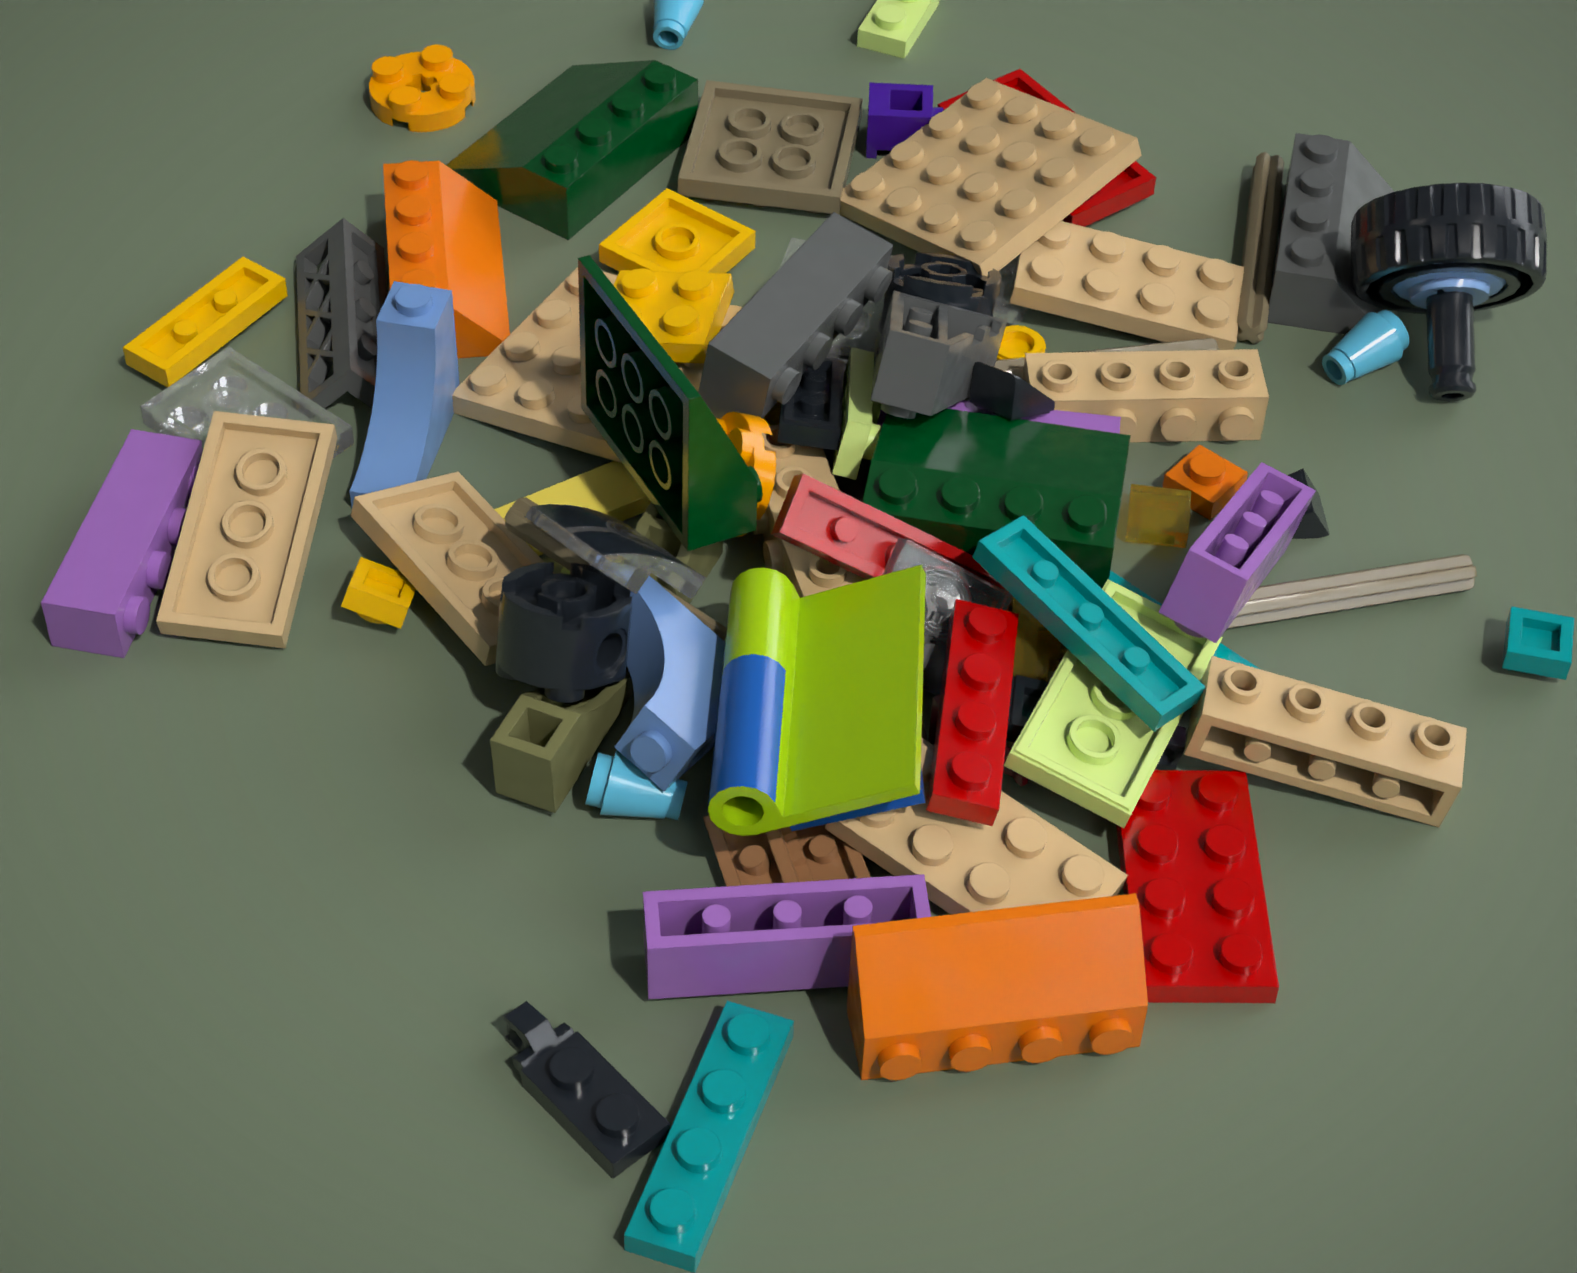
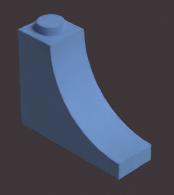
(412, 387)
(675, 685)

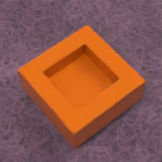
(1208, 478)

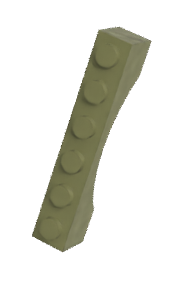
(550, 742)

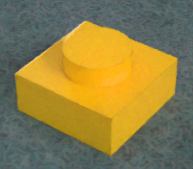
(379, 593)

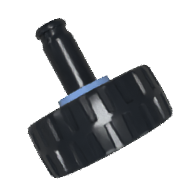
(1445, 257)

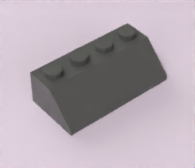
(1313, 250)
(795, 319)

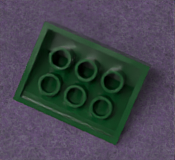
(582, 142)
(659, 421)
(977, 472)

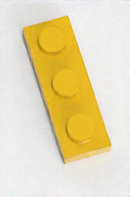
(205, 321)

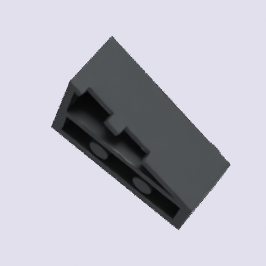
(930, 355)

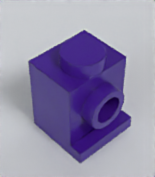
(896, 114)

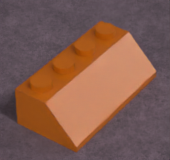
(450, 239)
(997, 987)

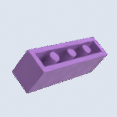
(123, 546)
(1236, 553)
(766, 933)

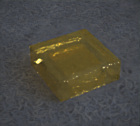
(1158, 516)

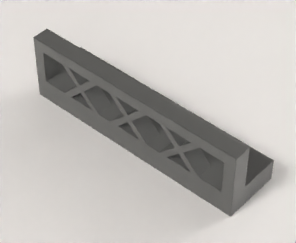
(357, 292)

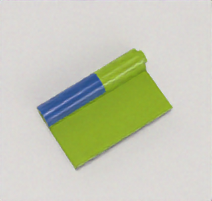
(817, 700)

